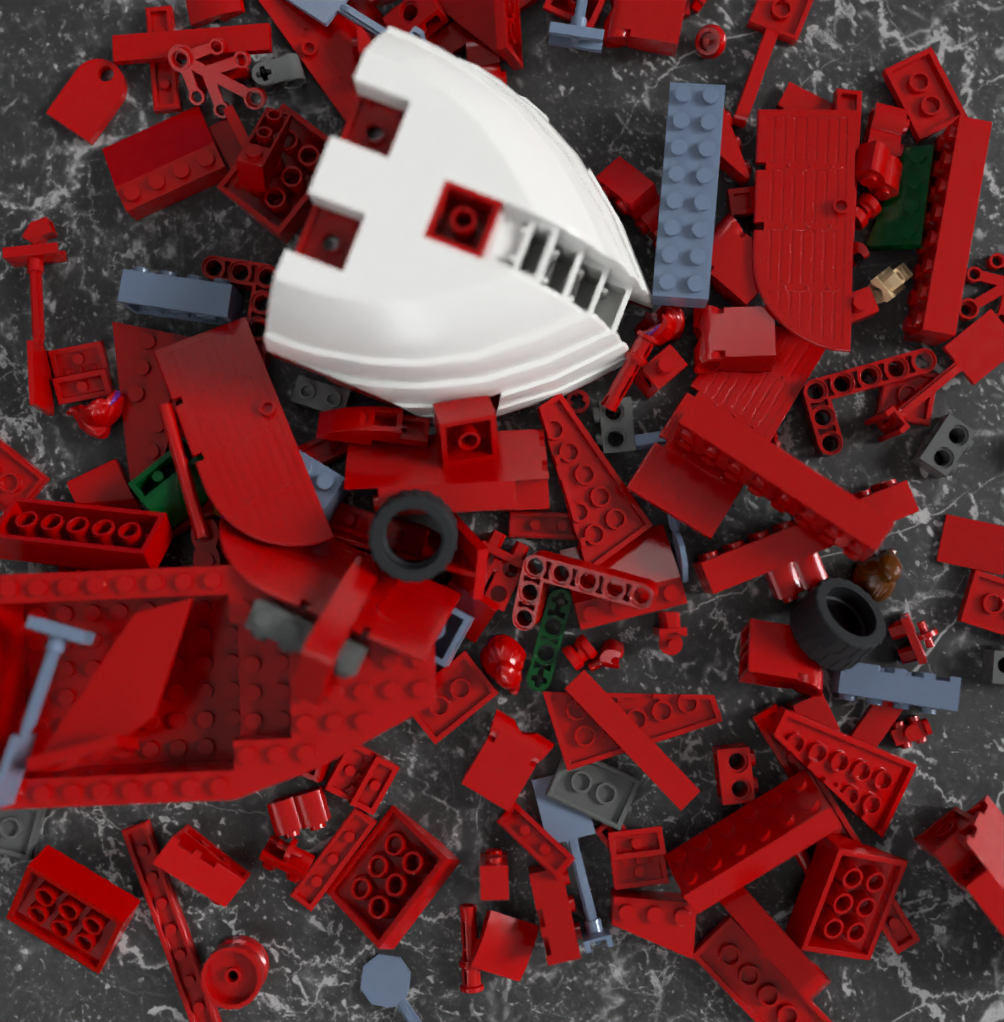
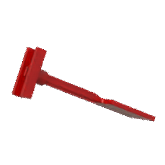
(973, 354)
(39, 363)
(972, 544)

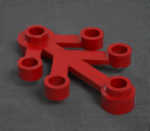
(213, 75)
(973, 305)

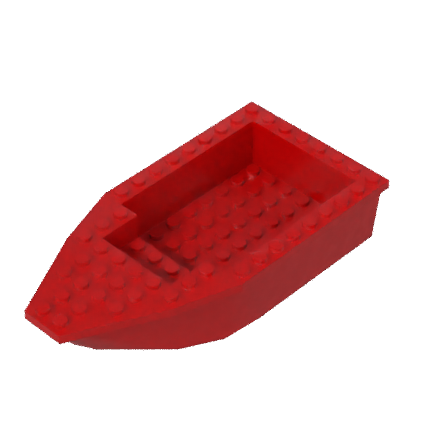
(226, 703)

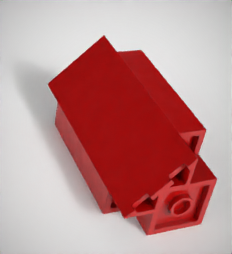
(506, 483)
(972, 853)

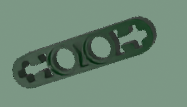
(552, 640)

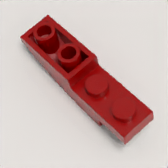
(371, 423)

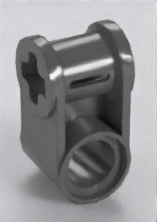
(282, 73)

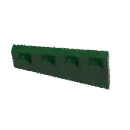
(904, 217)

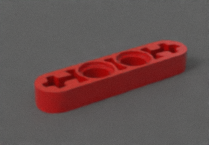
(755, 77)

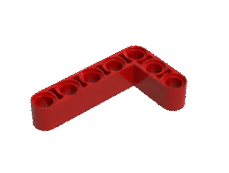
(252, 283)
(855, 385)
(576, 581)
(333, 630)
(776, 944)

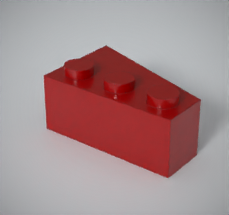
(202, 866)
(555, 915)
(655, 916)

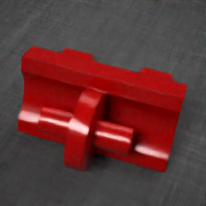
(669, 632)
(914, 651)
(286, 858)

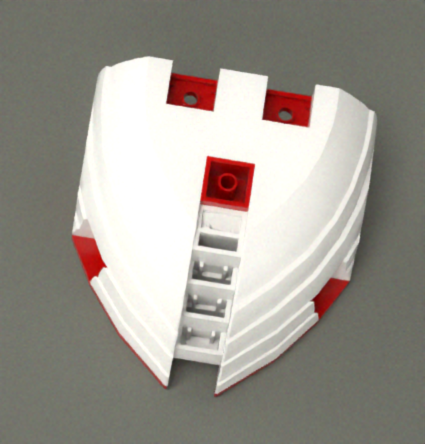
(464, 247)

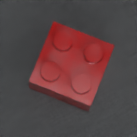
(465, 430)

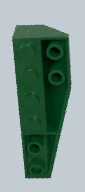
(161, 490)

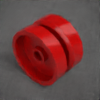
(235, 972)

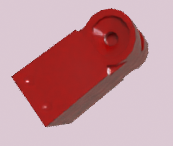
(645, 25)
(732, 263)
(734, 339)
(775, 660)
(505, 761)

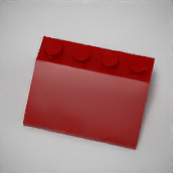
(165, 163)
(287, 198)
(645, 557)
(392, 878)
(845, 898)
(72, 908)

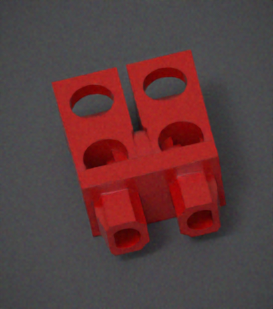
(503, 567)

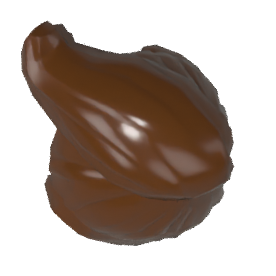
(878, 575)

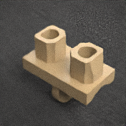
(889, 283)

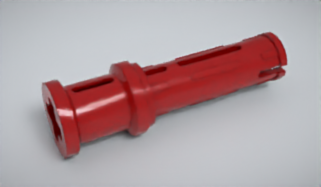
(634, 360)
(469, 932)

